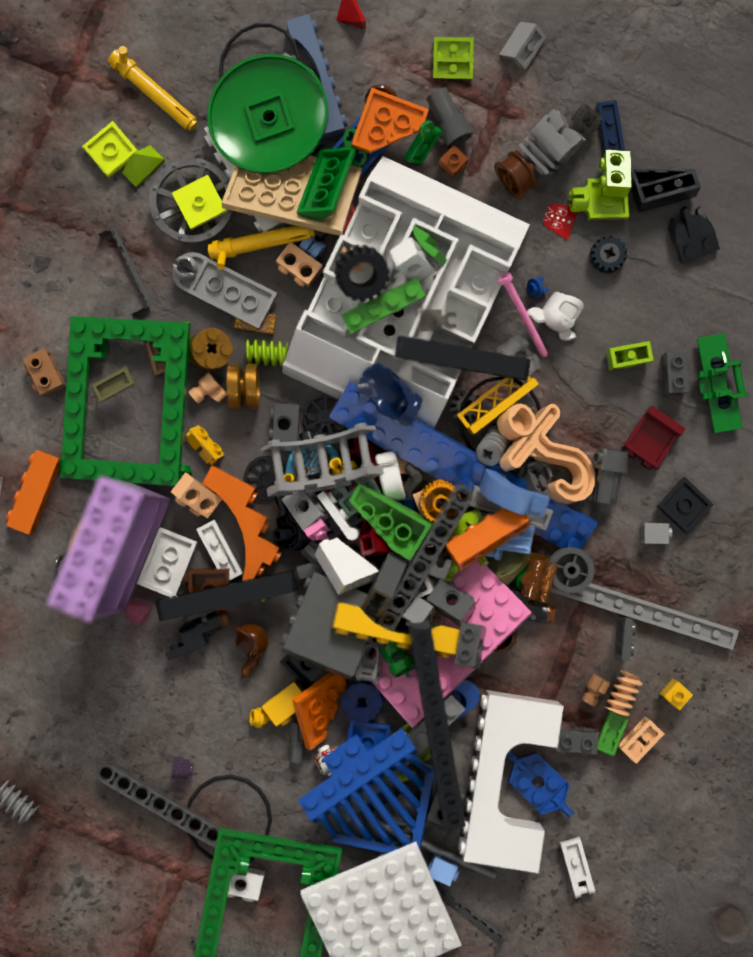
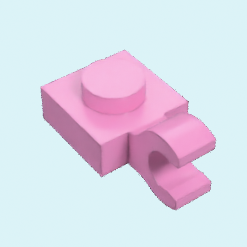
(318, 531)

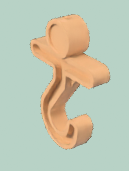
(529, 439)

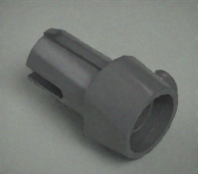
(451, 123)
(610, 466)

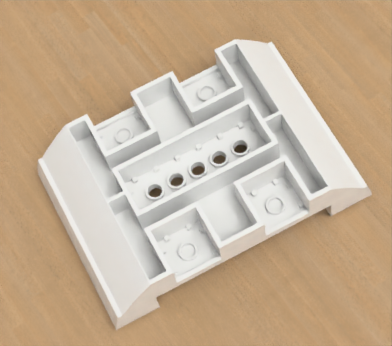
(478, 249)

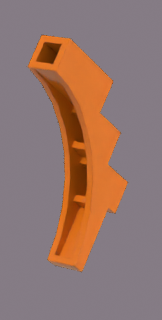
(237, 496)

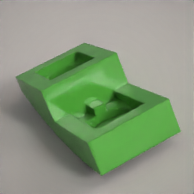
(429, 245)

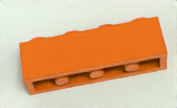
(34, 492)
(485, 536)

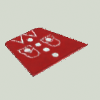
(559, 219)

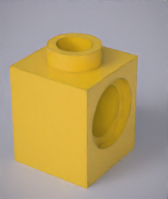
(676, 694)

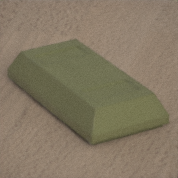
(113, 384)

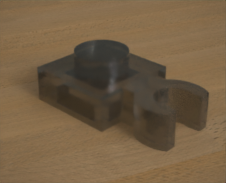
(432, 320)

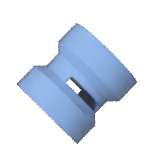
(313, 247)

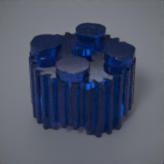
(363, 713)

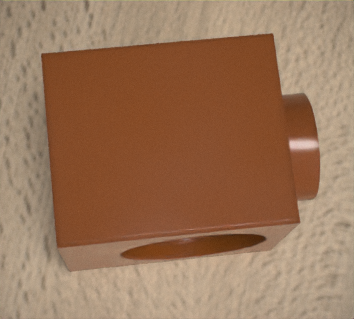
(453, 162)

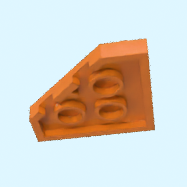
(386, 121)
(317, 706)

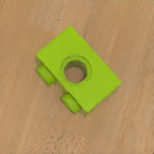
(629, 356)

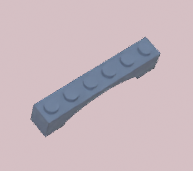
(303, 33)

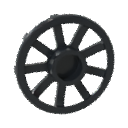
(322, 416)
(265, 478)

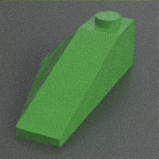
(394, 522)

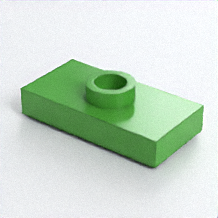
(611, 733)

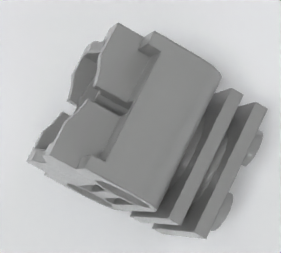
(552, 143)

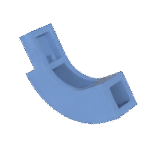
(511, 497)

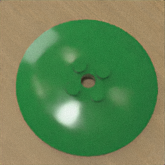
(262, 87)

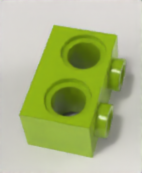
(620, 173)

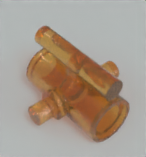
(538, 578)

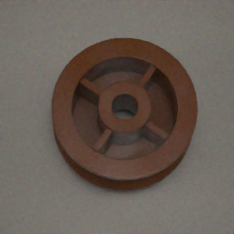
(516, 174)

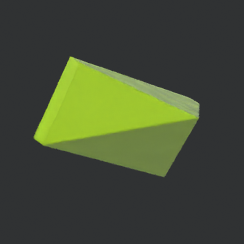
(142, 164)

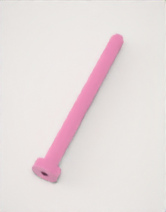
(505, 279)

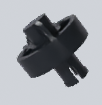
(288, 529)

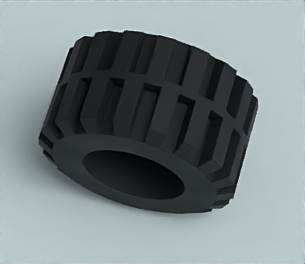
(373, 285)

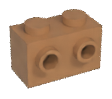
(43, 372)

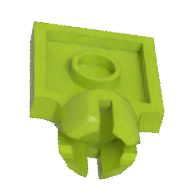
(595, 205)

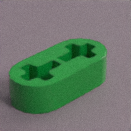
(364, 160)

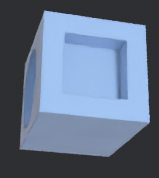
(443, 870)

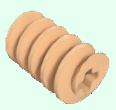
(624, 693)

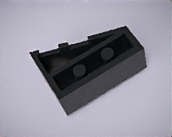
(661, 187)

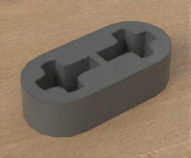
(536, 480)

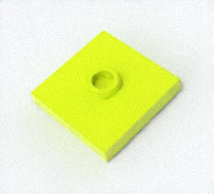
(110, 149)
(199, 202)

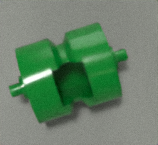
(400, 661)

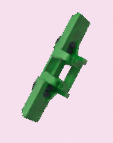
(713, 386)

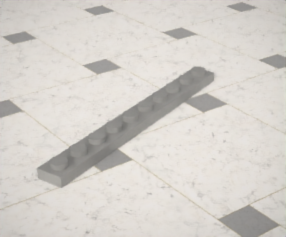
(655, 615)

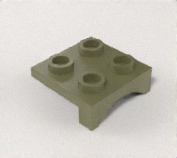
(509, 566)

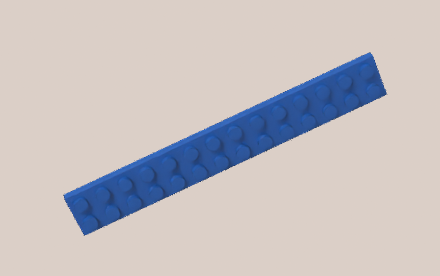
(450, 461)

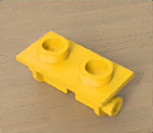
(197, 438)

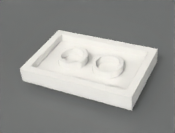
(167, 562)

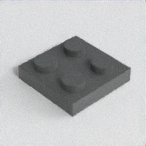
(624, 633)

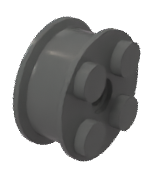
(582, 570)

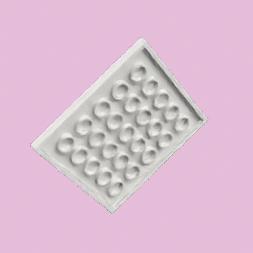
(382, 909)

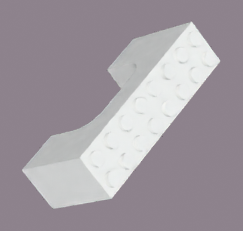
(489, 834)

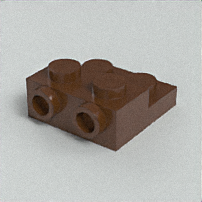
(206, 578)

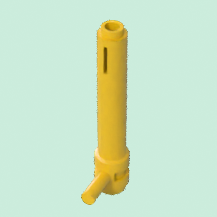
(129, 70)
(231, 247)

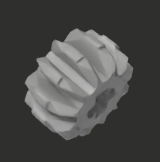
(458, 405)

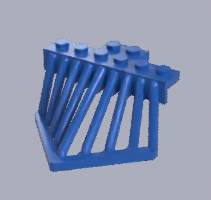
(355, 771)

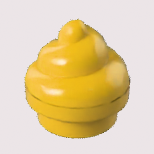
(258, 717)

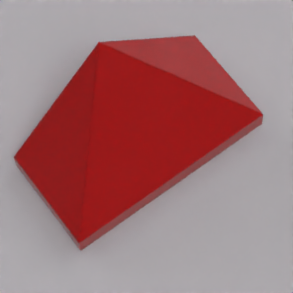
(351, 14)

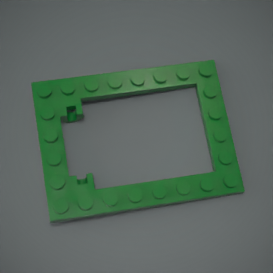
(172, 348)
(235, 846)

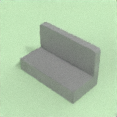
(523, 44)

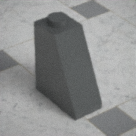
(384, 585)

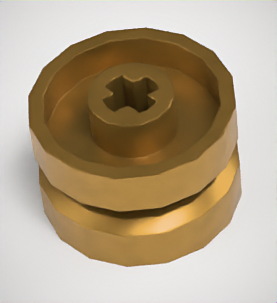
(240, 386)

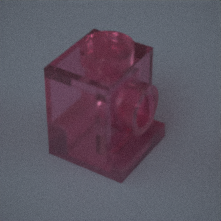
(137, 611)

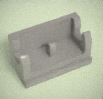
(441, 565)

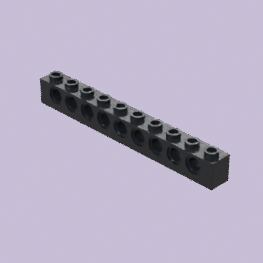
(436, 725)

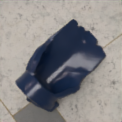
(389, 394)

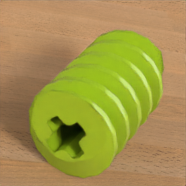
(266, 353)

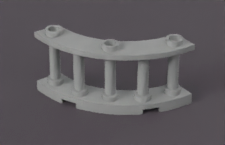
(326, 481)

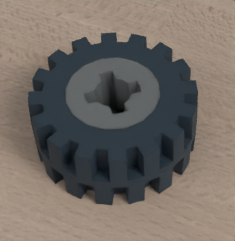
(603, 260)

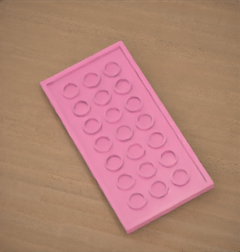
(495, 609)

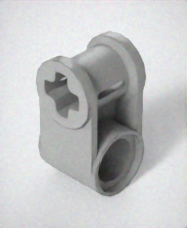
(370, 665)

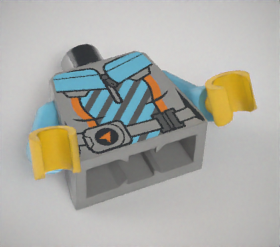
(311, 461)

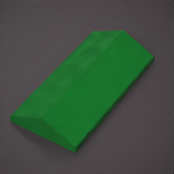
(326, 182)

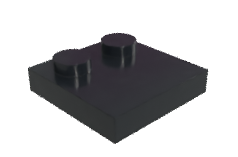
(685, 505)

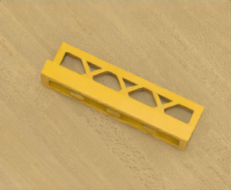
(496, 409)

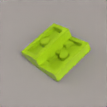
(453, 57)

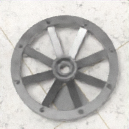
(156, 189)

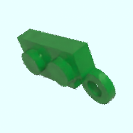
(423, 142)

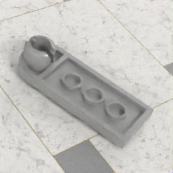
(224, 289)

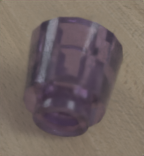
(181, 768)

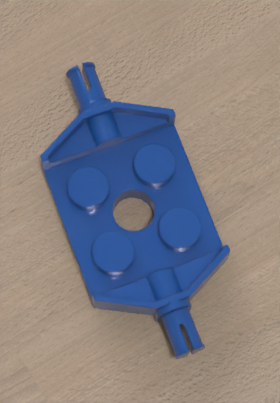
(550, 795)

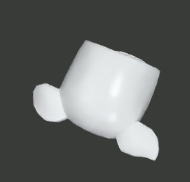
(559, 314)

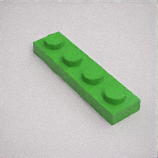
(383, 305)

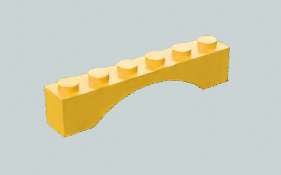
(352, 619)

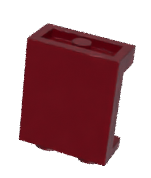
(652, 438)

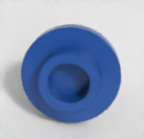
(535, 288)

